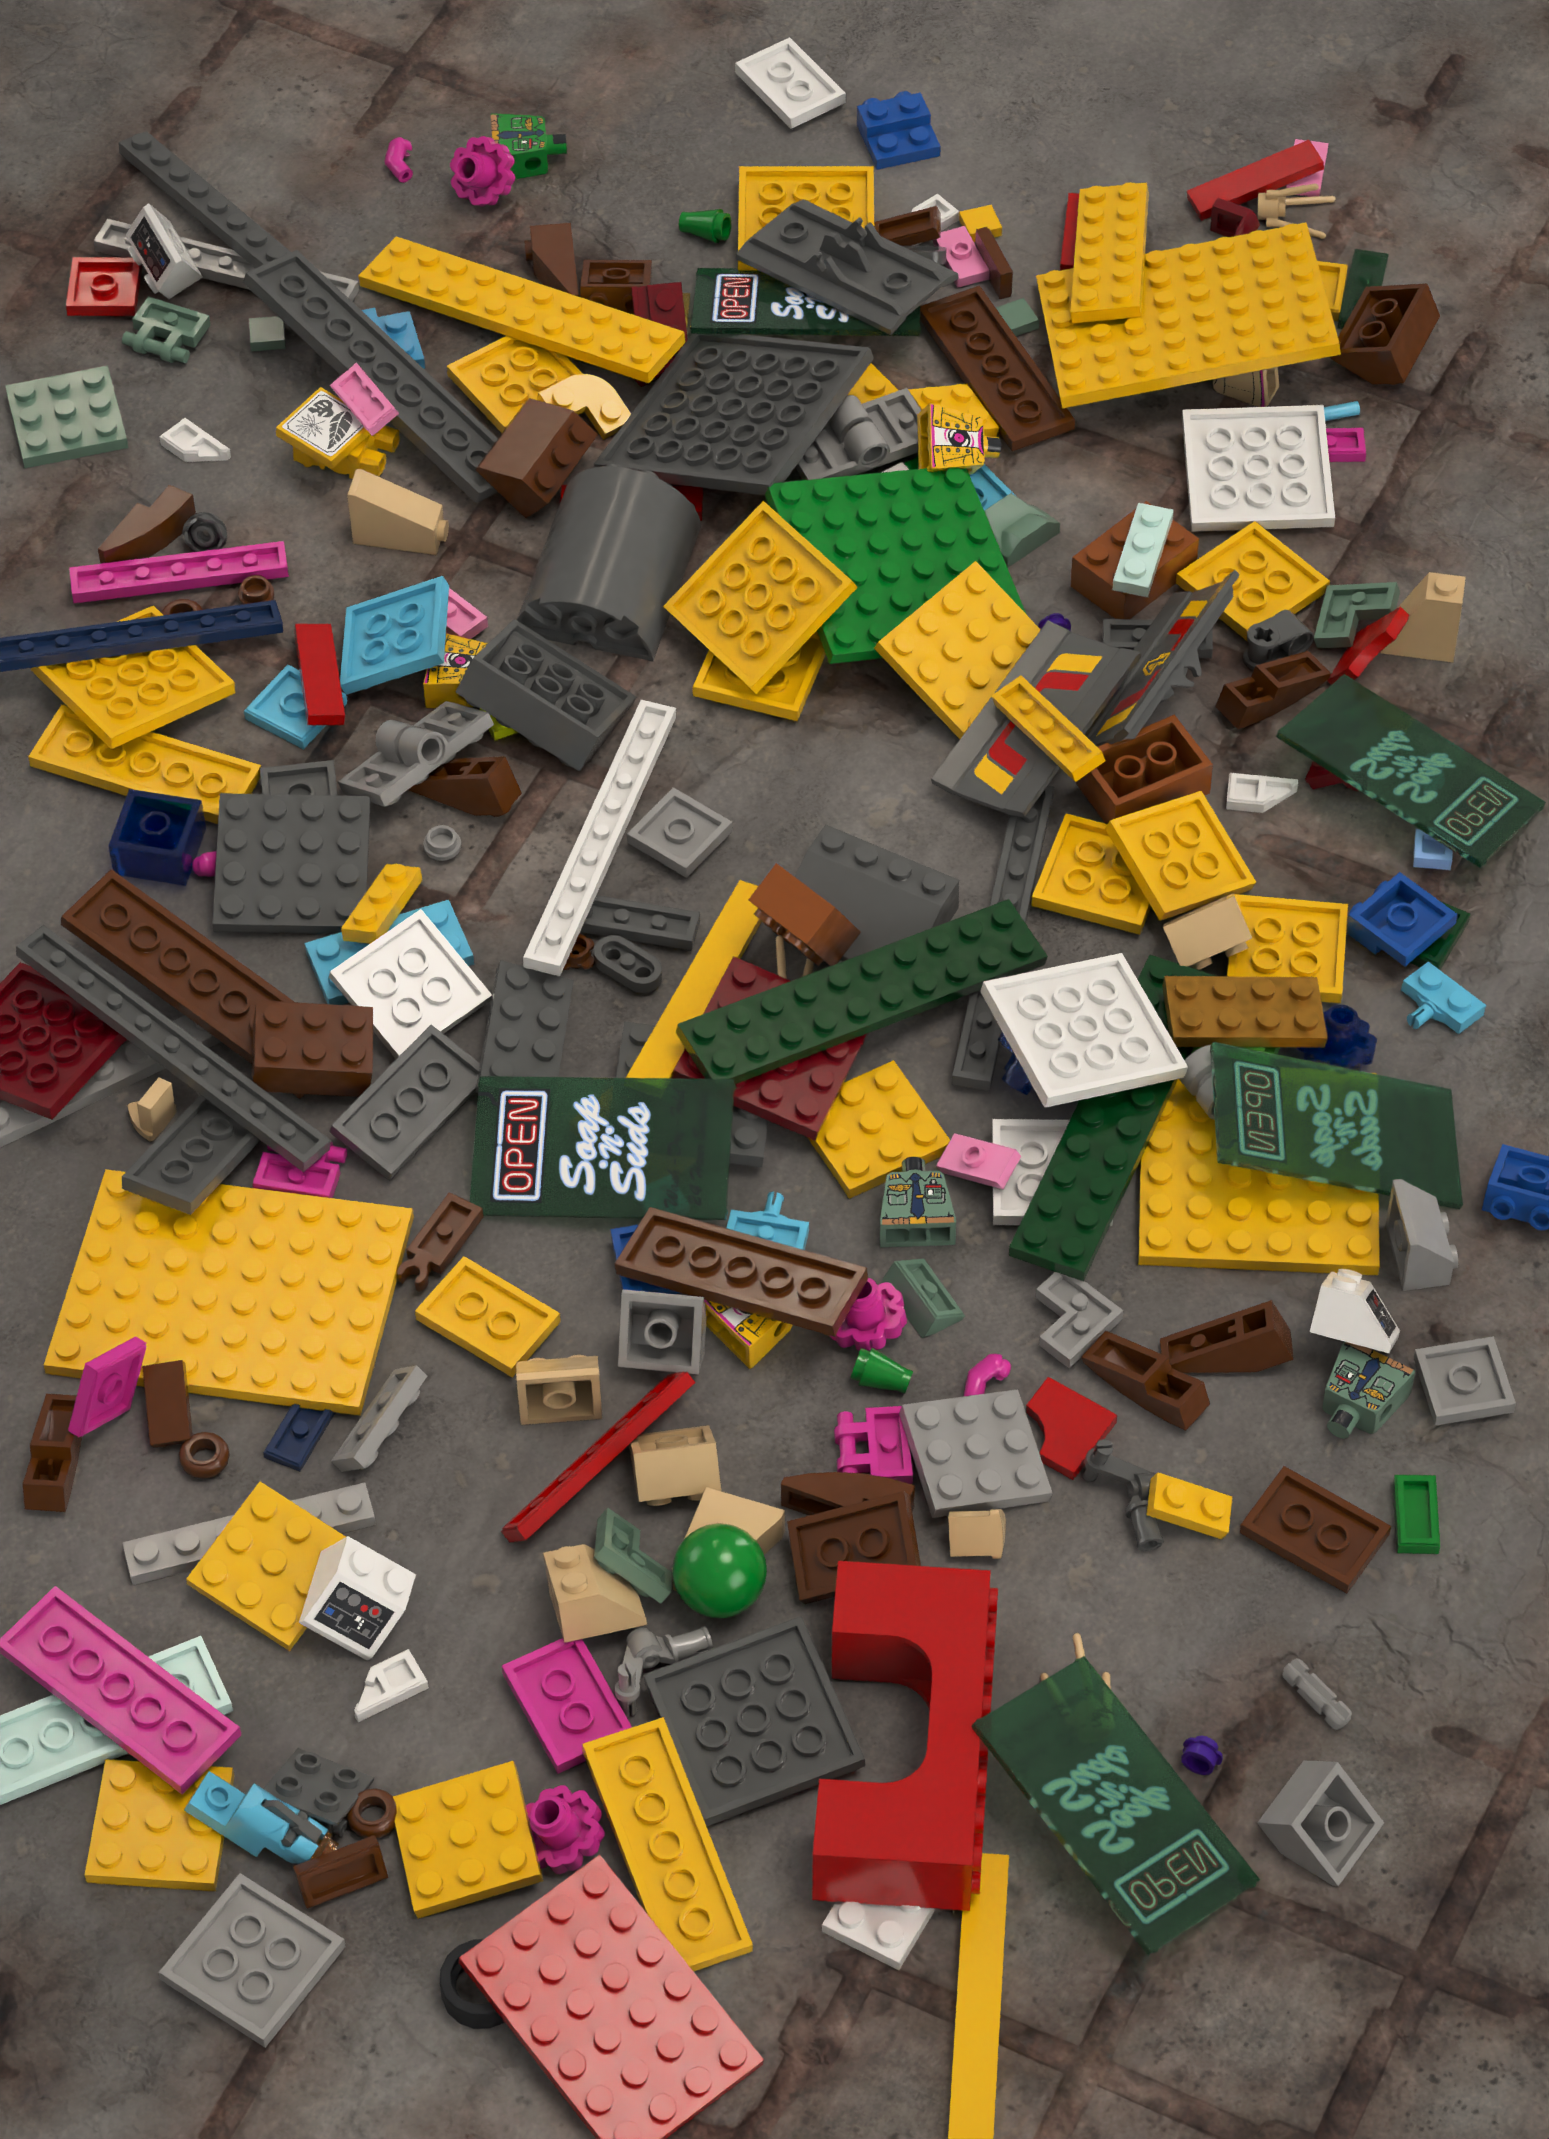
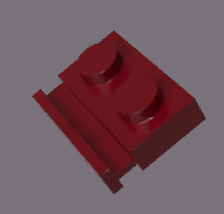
(661, 304)

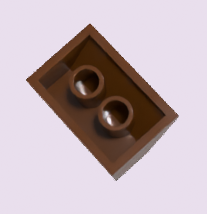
(1387, 332)
(536, 454)

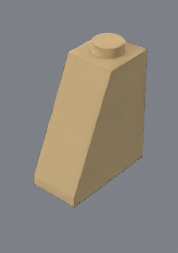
(394, 516)
(1433, 619)
(760, 1520)

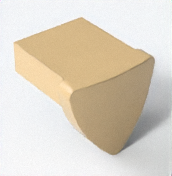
(153, 1110)
(977, 1533)

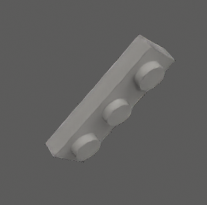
(379, 1419)

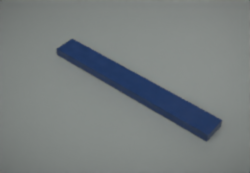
(139, 635)

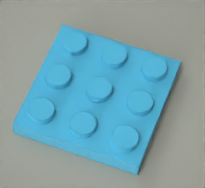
(394, 635)

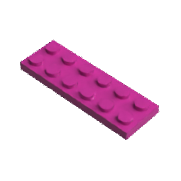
(119, 1689)

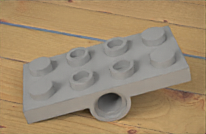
(863, 437)
(413, 751)

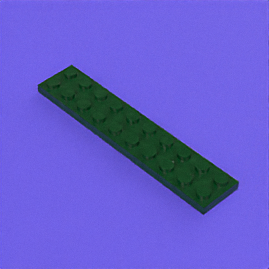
(861, 994)
(1095, 1160)

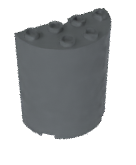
(612, 562)

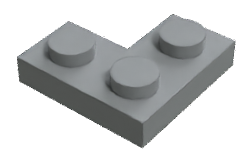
(1082, 1320)

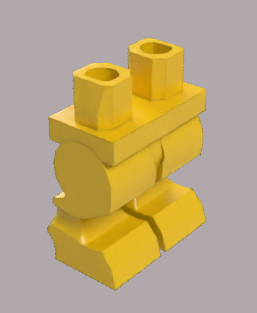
(361, 457)

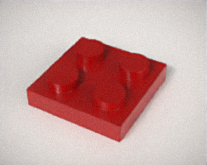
(103, 286)

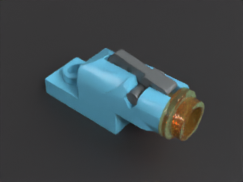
(259, 1821)

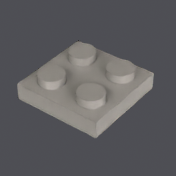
(679, 832)
(1464, 1381)

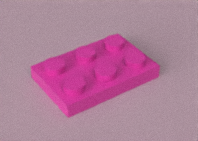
(564, 1699)

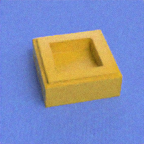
(979, 218)

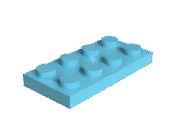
(332, 951)

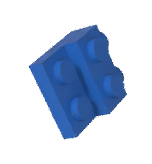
(897, 130)
(1399, 919)
(1519, 1187)

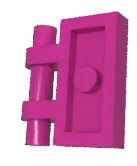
(319, 1179)
(887, 1444)

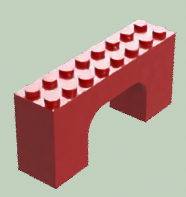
(921, 1834)

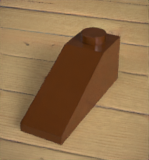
(553, 256)
(473, 785)
(1234, 1343)

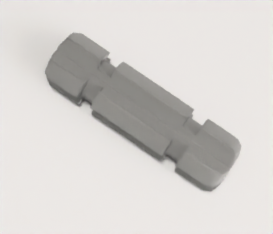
(1317, 1694)

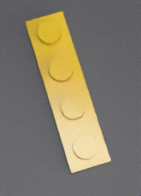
(1048, 728)

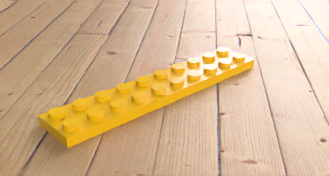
(522, 309)

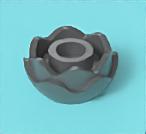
(194, 534)

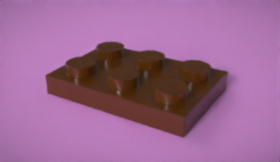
(1315, 1529)
(861, 1532)

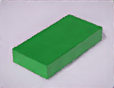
(1416, 1514)

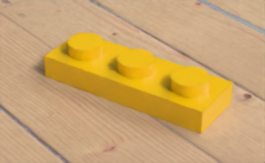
(381, 903)

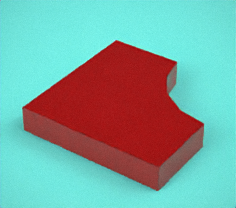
(1369, 644)
(1069, 1426)

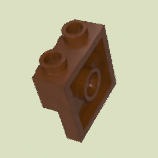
(611, 281)

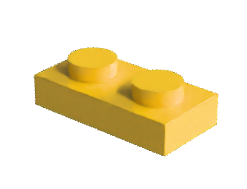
(1189, 1505)

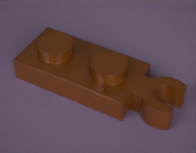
(440, 1239)

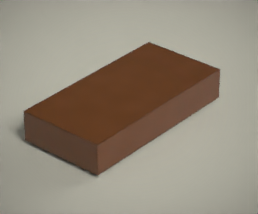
(911, 227)
(1000, 271)
(167, 1403)
(340, 1871)

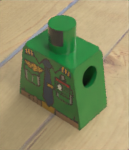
(527, 142)

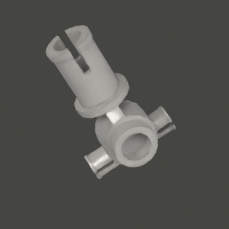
(646, 1651)

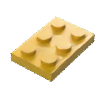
(487, 1316)

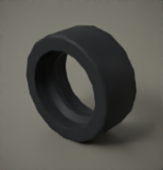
(466, 2013)

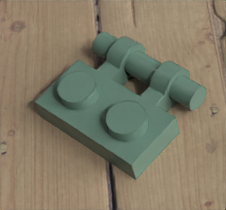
(170, 322)

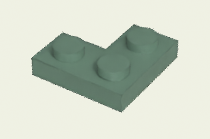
(1347, 605)
(619, 1553)

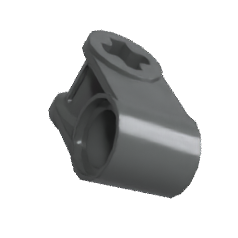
(1276, 639)

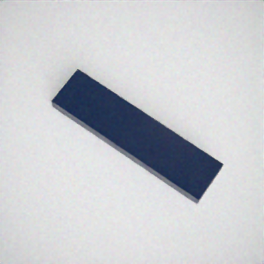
(297, 1436)

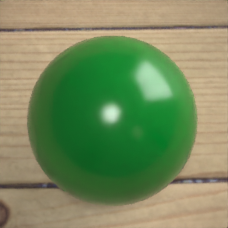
(719, 1570)

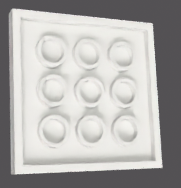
(1258, 468)
(1083, 1030)

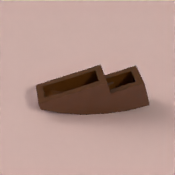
(149, 528)
(1271, 688)
(1147, 1379)
(53, 1456)
(831, 1490)

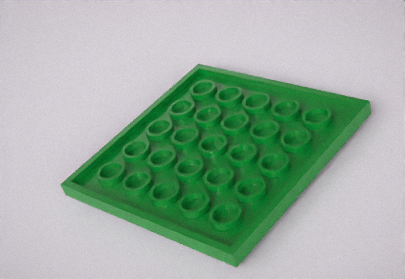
(896, 540)

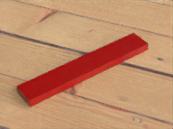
(597, 1457)

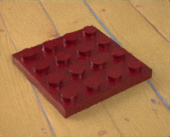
(47, 1043)
(793, 1094)

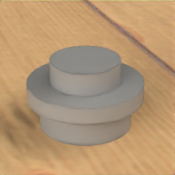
(442, 843)

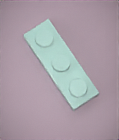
(1142, 550)

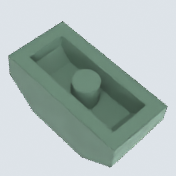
(1019, 527)

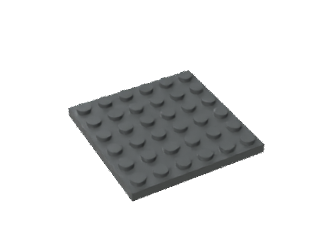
(736, 410)

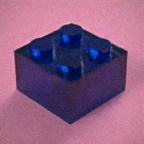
(157, 837)

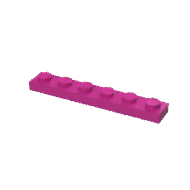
(177, 572)

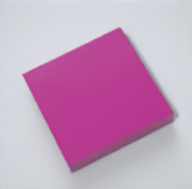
(107, 1386)

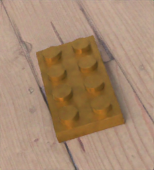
(1244, 1011)

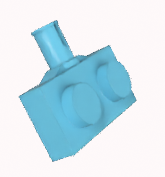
(1440, 999)
(771, 1224)

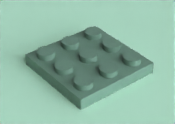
(66, 416)

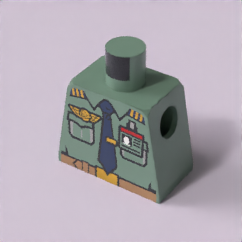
(916, 1208)
(1364, 1390)

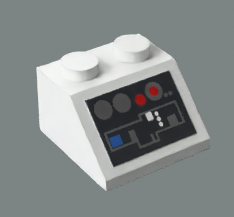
(161, 253)
(1353, 1312)
(356, 1597)

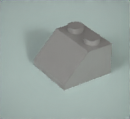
(1419, 1238)
(662, 1331)
(1321, 1820)

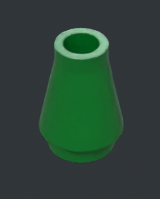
(708, 224)
(880, 1372)

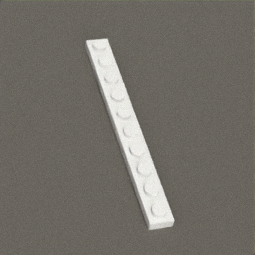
(599, 838)

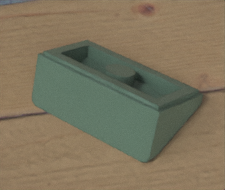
(924, 1296)

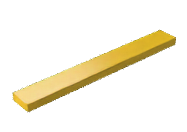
(726, 939)
(979, 2005)

